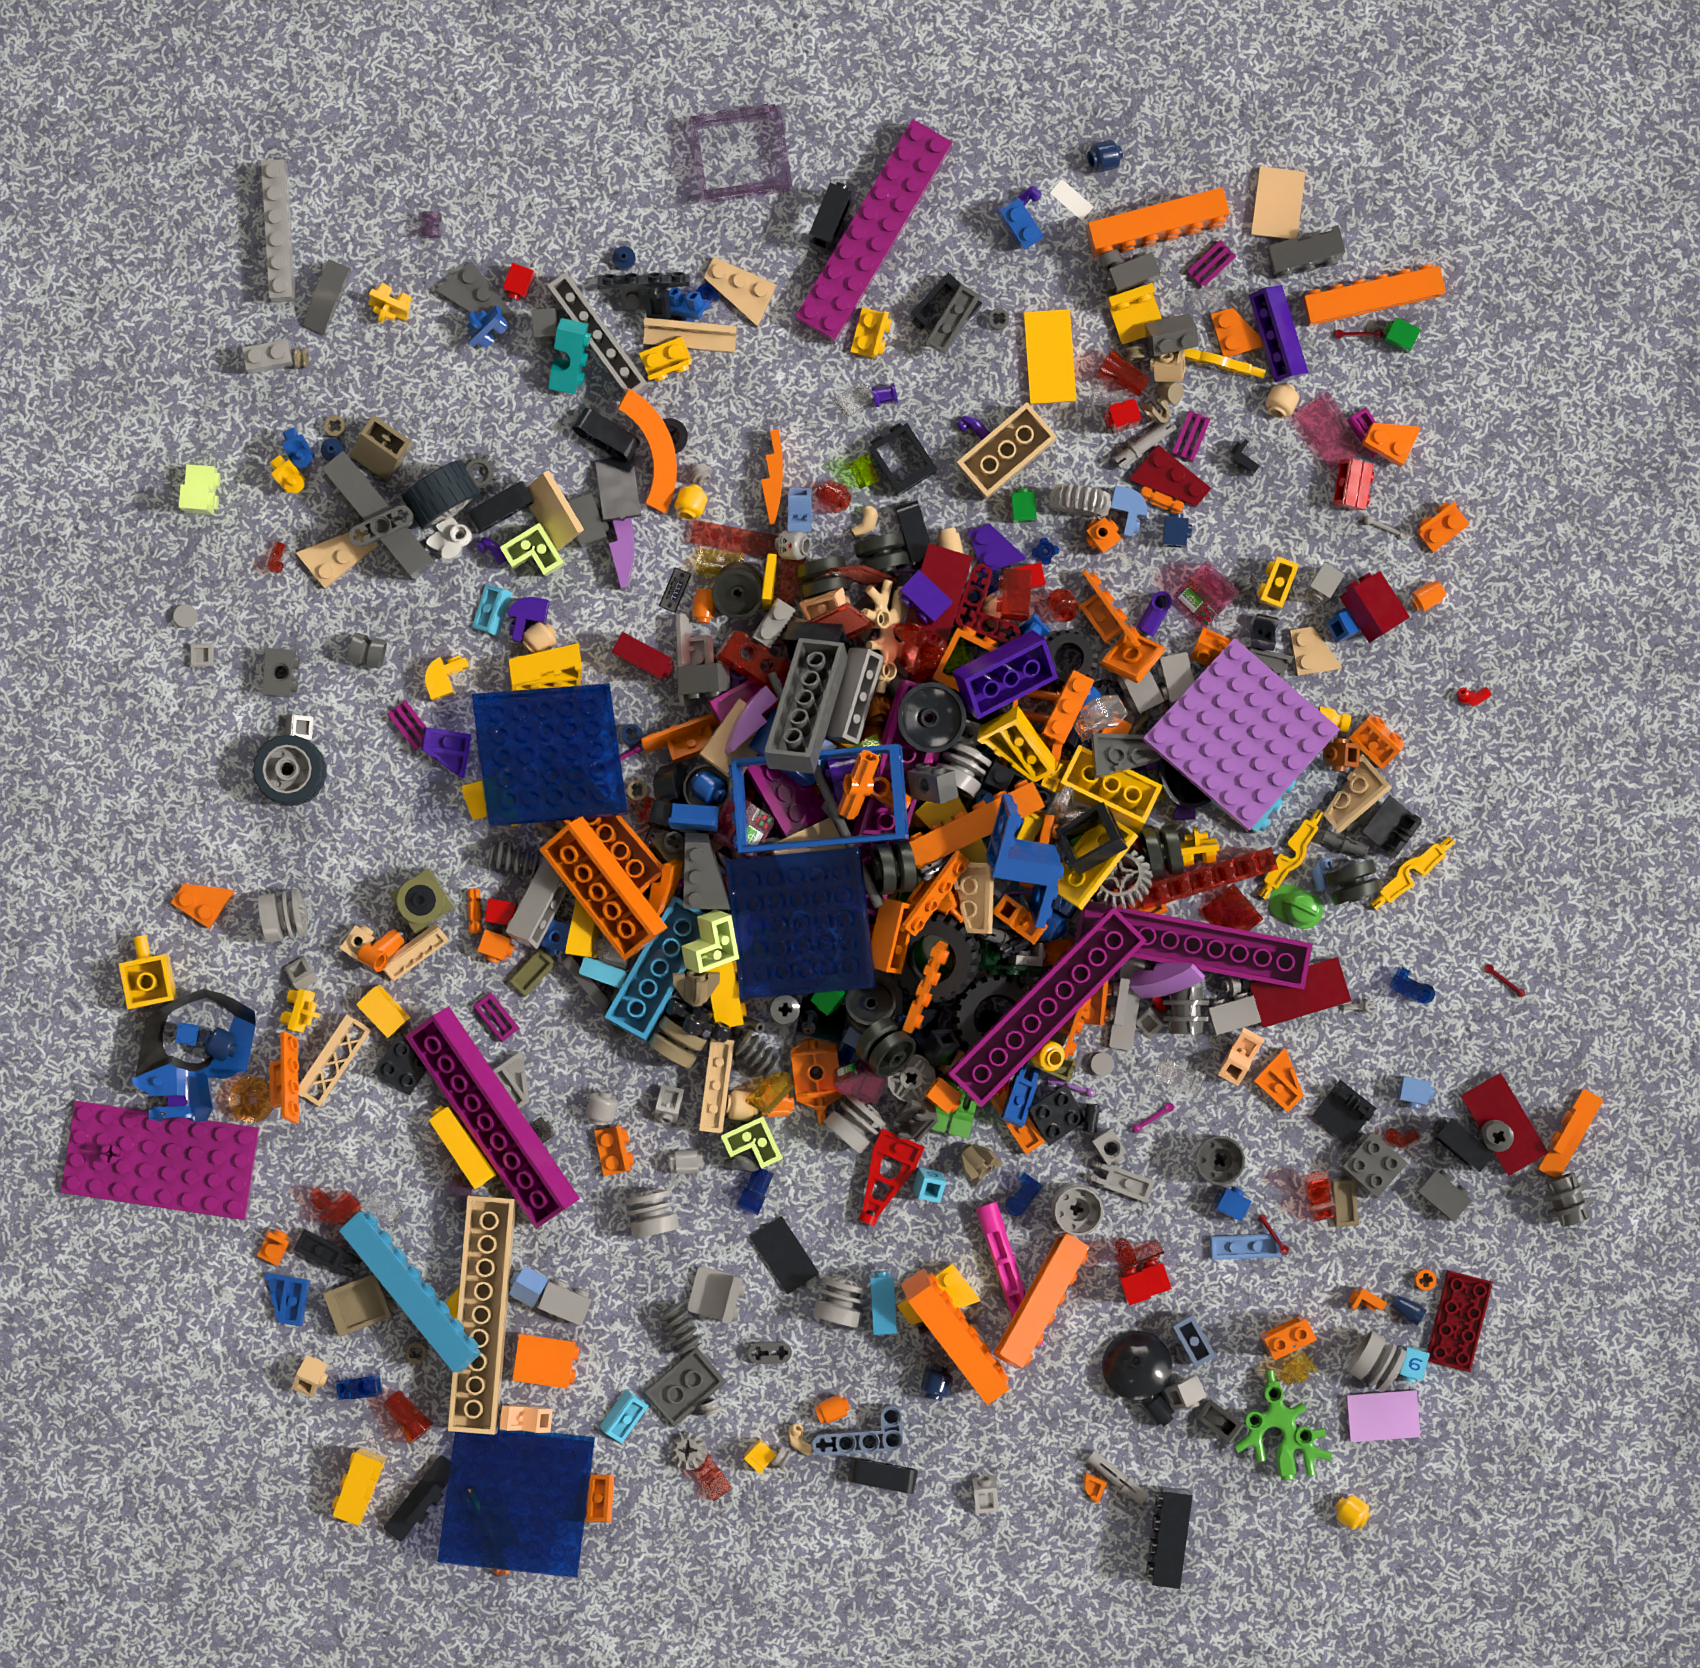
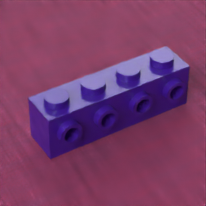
(1278, 333)

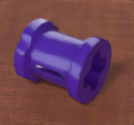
(884, 395)

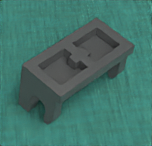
(916, 1118)

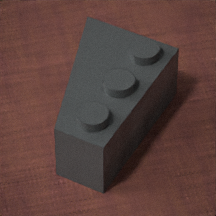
(1306, 252)
(702, 876)

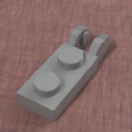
(1123, 1181)

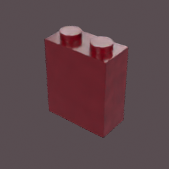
(1373, 605)
(643, 657)

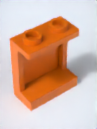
(545, 1361)

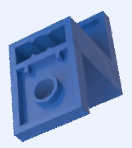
(1024, 861)

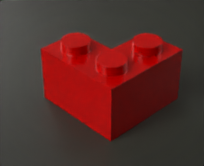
(1144, 1282)

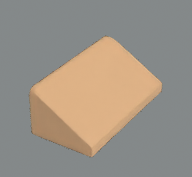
(822, 603)

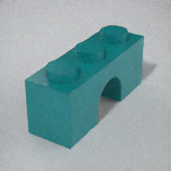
(572, 339)

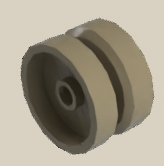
(675, 1043)

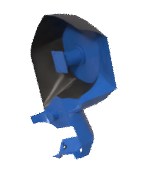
(168, 1075)

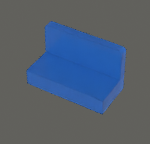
(694, 817)

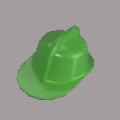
(1296, 906)

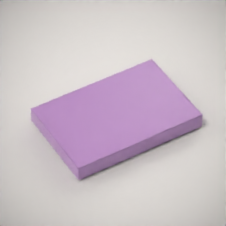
(1383, 1415)

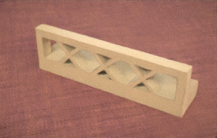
(696, 335)
(326, 1054)
(716, 1086)

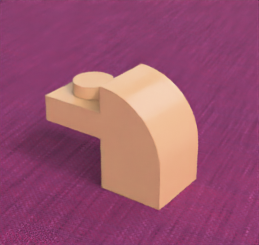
(1240, 1056)
(526, 1418)

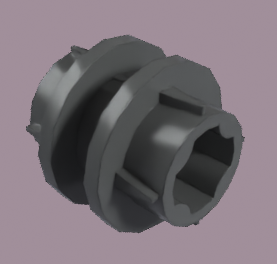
(1186, 1011)
(1568, 1199)

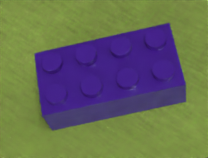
(1005, 674)

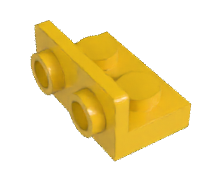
(870, 333)
(666, 358)

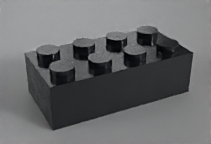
(1170, 1537)

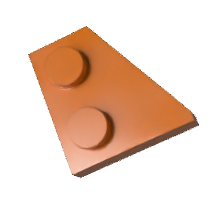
(1234, 333)
(1391, 441)
(202, 902)
(1281, 1081)
(600, 1499)

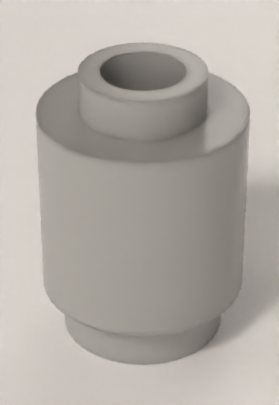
(686, 1162)

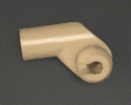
(868, 522)
(797, 1441)

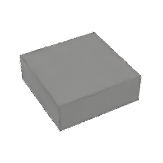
(202, 655)

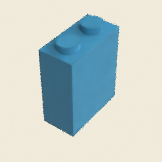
(883, 1303)

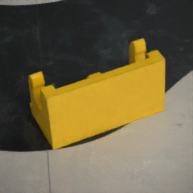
(383, 1011)

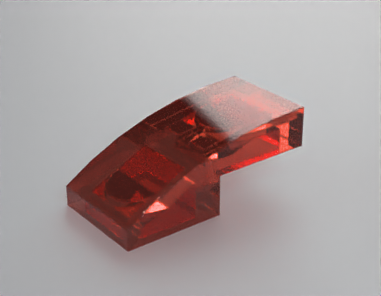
(712, 1478)

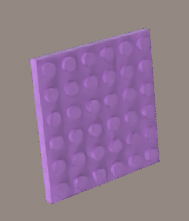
(1241, 734)

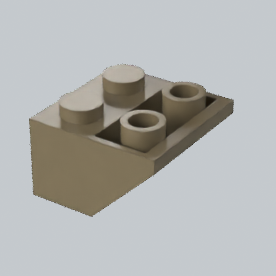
(381, 448)

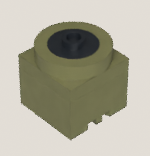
(423, 900)

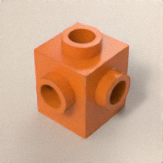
(1104, 543)

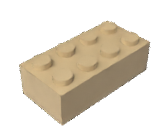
(1006, 451)

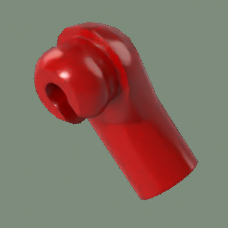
(1471, 698)

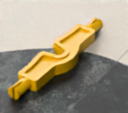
(1223, 362)
(1033, 822)
(1296, 843)
(1402, 880)

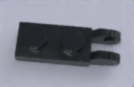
(325, 1252)

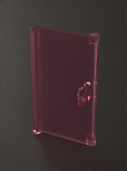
(1331, 430)

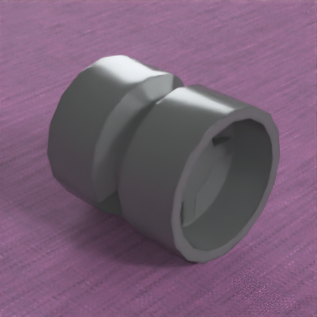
(367, 651)

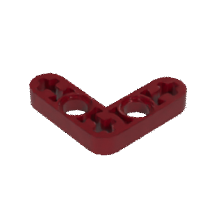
(979, 617)

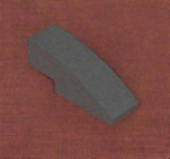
(326, 296)

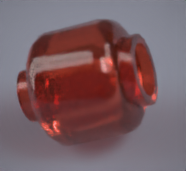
(833, 496)
(1062, 605)

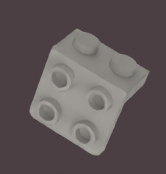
(716, 1294)

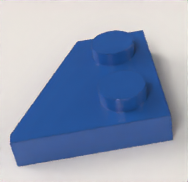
(289, 1297)

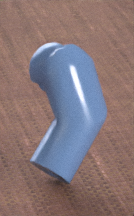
(1319, 870)

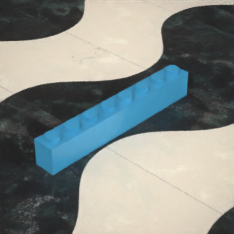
(410, 1291)

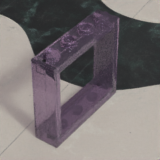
(744, 114)

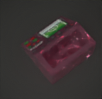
(1206, 594)
(758, 826)
(859, 1081)

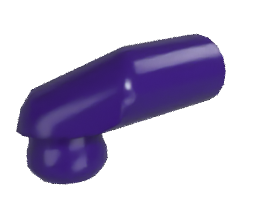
(1030, 193)
(974, 424)
(494, 549)

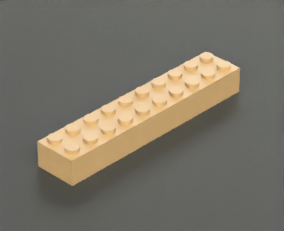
(483, 1312)

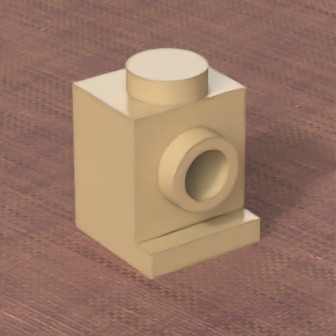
(1169, 367)
(349, 945)

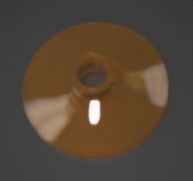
(240, 1103)

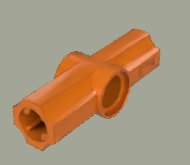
(858, 784)

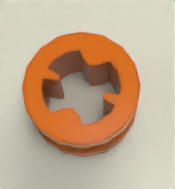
(1419, 1274)

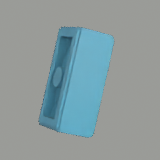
(492, 610)
(603, 972)
(623, 1416)

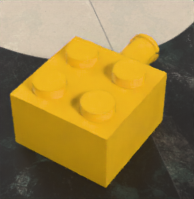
(147, 978)

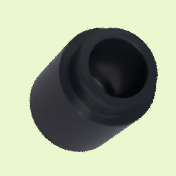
(1158, 1410)

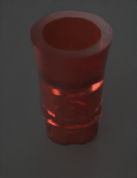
(1122, 373)
(407, 1416)

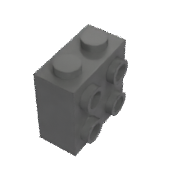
(1132, 274)
(1372, 1164)

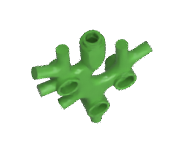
(1283, 1418)

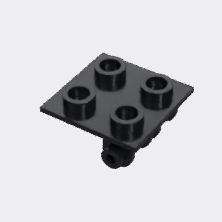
(1392, 826)
(818, 1025)
(401, 1065)
(1344, 1112)
(1056, 1114)

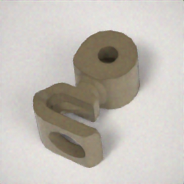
(1168, 394)

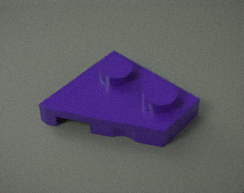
(993, 548)
(447, 748)

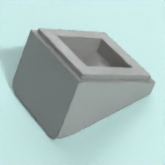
(299, 726)
(301, 973)
(1151, 1021)

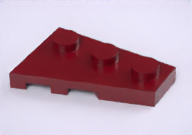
(1170, 477)

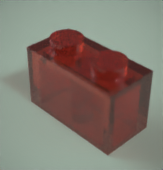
(1015, 594)

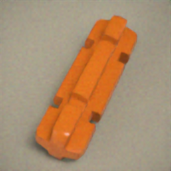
(1161, 500)
(474, 910)

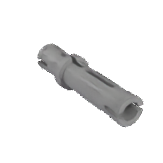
(1136, 449)
(1139, 1494)

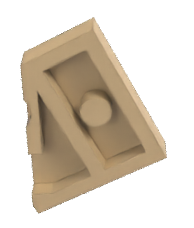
(1311, 652)

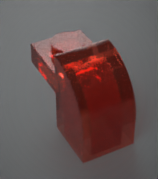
(1319, 1195)
(339, 1211)

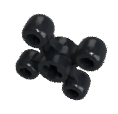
(698, 1020)

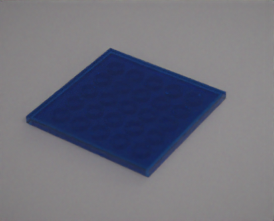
(549, 754)
(800, 923)
(521, 1503)

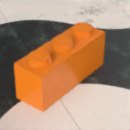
(1067, 707)
(889, 937)

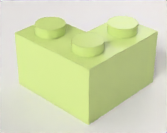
(199, 490)
(533, 544)
(716, 943)
(754, 1135)

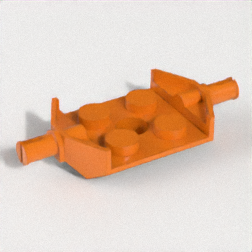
(809, 1091)

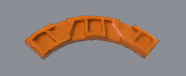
(660, 445)

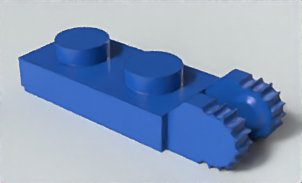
(1020, 1097)

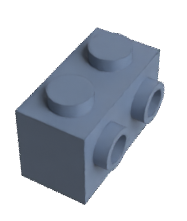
(1195, 1344)

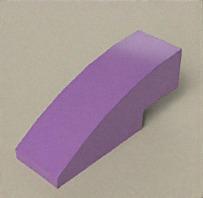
(623, 550)
(750, 718)
(1165, 979)

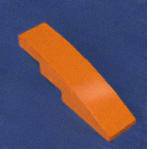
(773, 486)
(664, 888)

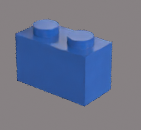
(1019, 223)

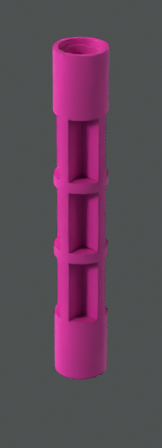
(1002, 1255)

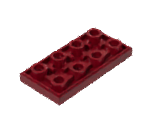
(949, 573)
(1323, 989)
(1496, 1101)
(1459, 1320)

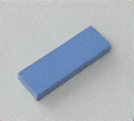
(1243, 1247)

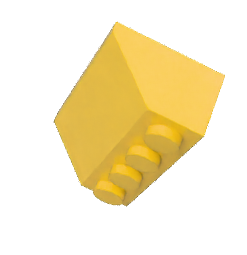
(1125, 792)

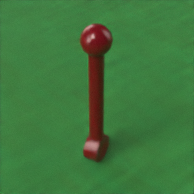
(1340, 334)
(1490, 969)
(1284, 1250)

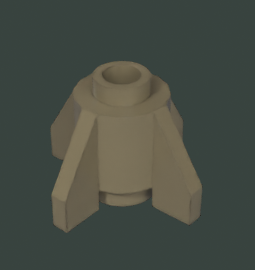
(696, 987)
(977, 1162)

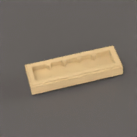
(415, 951)

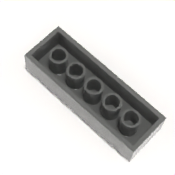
(368, 503)
(806, 705)

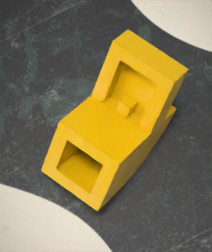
(438, 674)

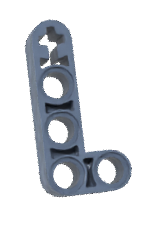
(858, 1435)

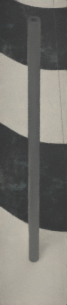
(832, 805)

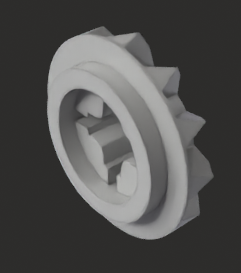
(696, 1458)

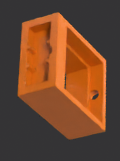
(968, 634)
(1281, 1338)

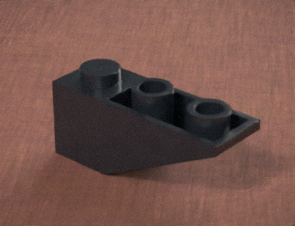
(1002, 778)

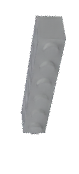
(278, 231)
(601, 339)

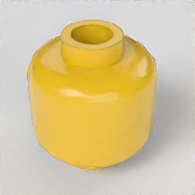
(690, 502)
(1049, 1056)
(1352, 1512)

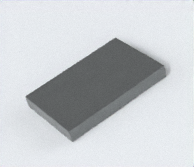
(685, 1386)

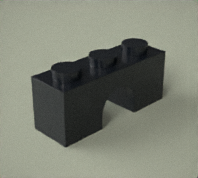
(937, 1045)

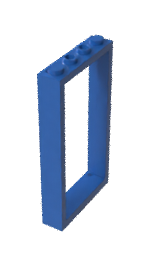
(739, 816)

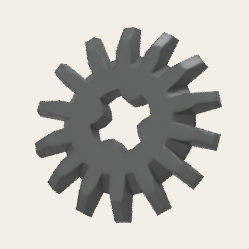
(487, 470)

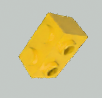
(1278, 583)

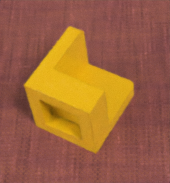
(759, 1456)

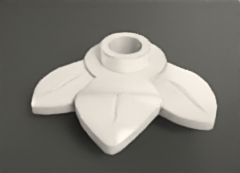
(446, 538)

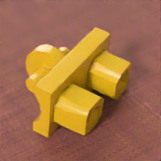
(387, 306)
(287, 475)
(1198, 843)
(302, 1012)

